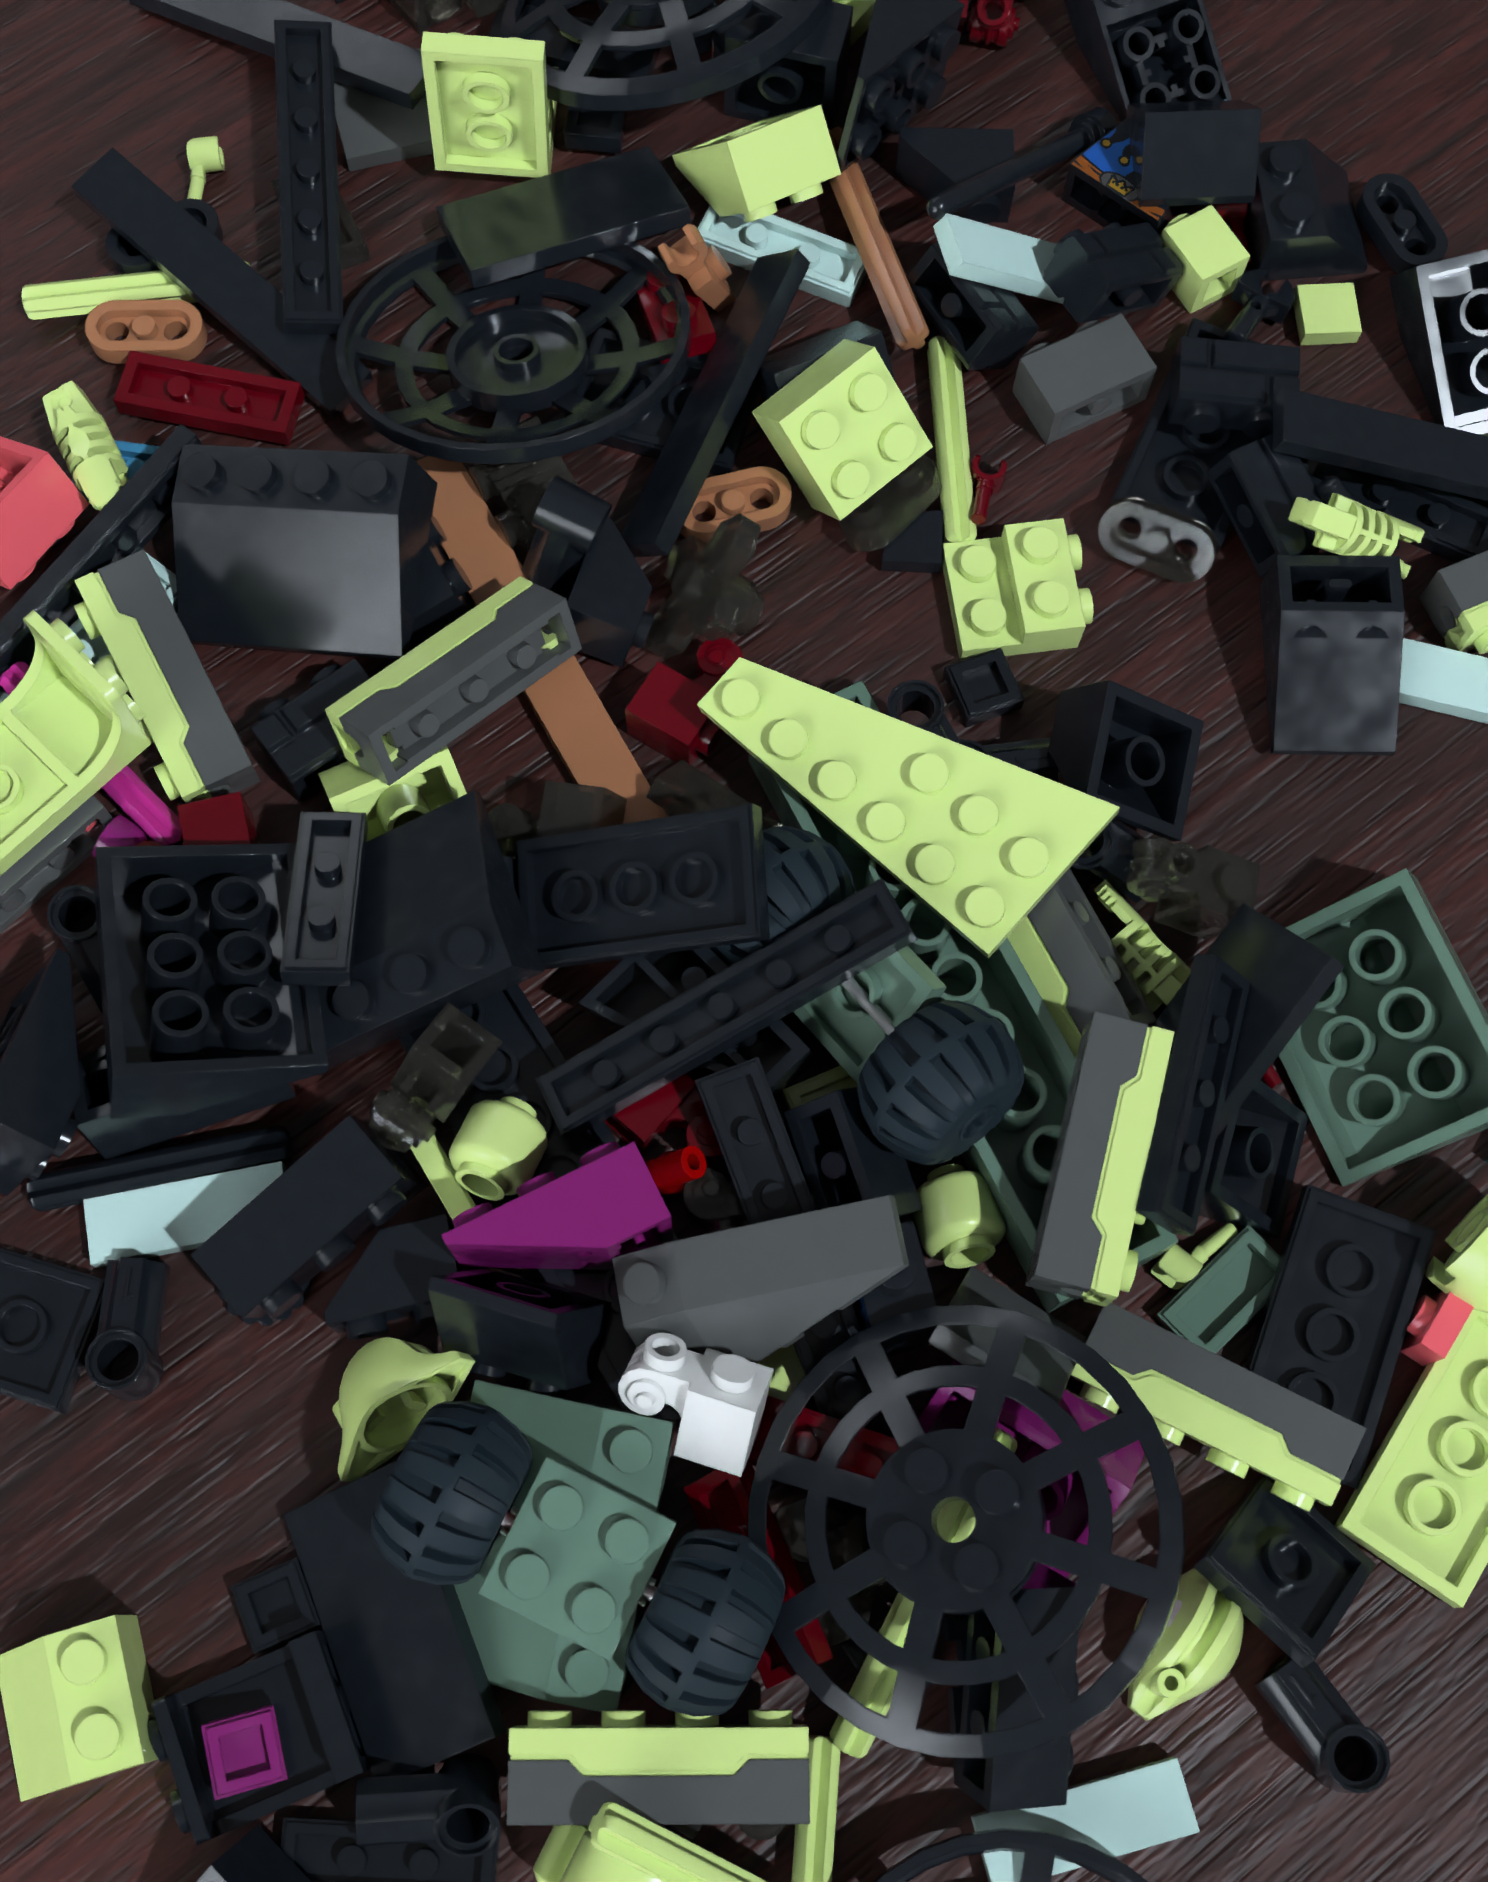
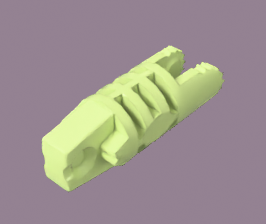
(85, 444)
(1353, 528)
(1150, 962)

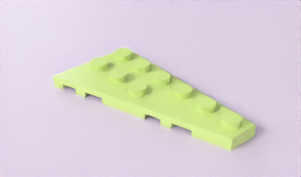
(936, 815)

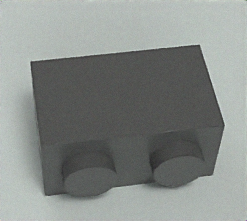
(1083, 377)

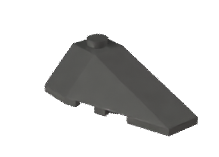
(760, 1281)

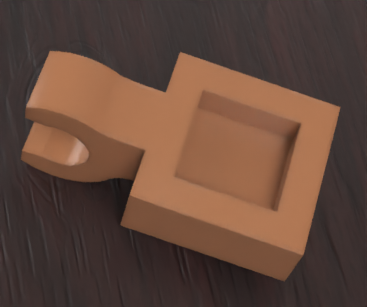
(701, 267)

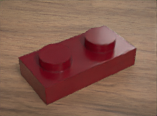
(662, 318)

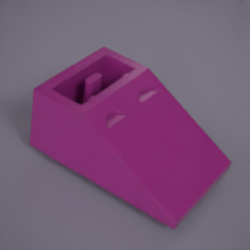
(568, 1220)

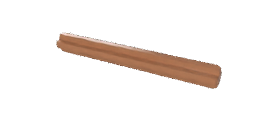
(878, 255)

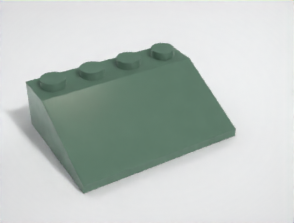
(1396, 1041)
(611, 1447)

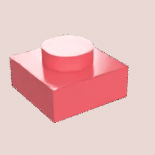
(1435, 1327)

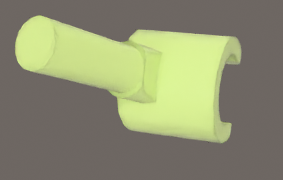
(203, 157)
(1179, 1267)

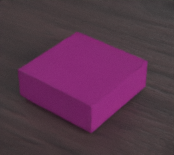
(243, 1751)

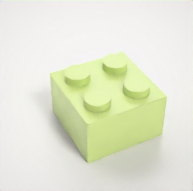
(843, 428)

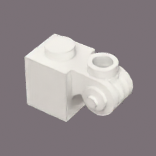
(714, 1393)

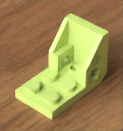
(488, 104)

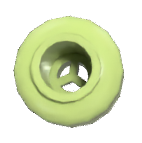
(498, 1147)
(958, 1217)

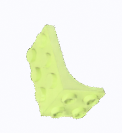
(60, 737)

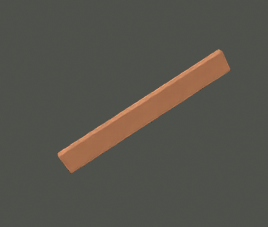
(562, 698)

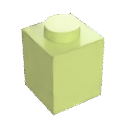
(1209, 255)

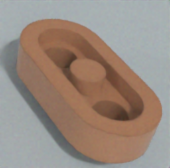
(148, 329)
(734, 494)

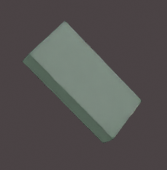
(1223, 1293)

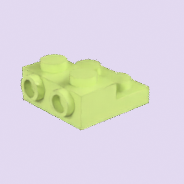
(1017, 590)

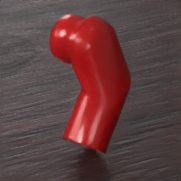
(675, 1169)

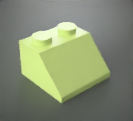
(762, 164)
(391, 806)
(77, 1705)

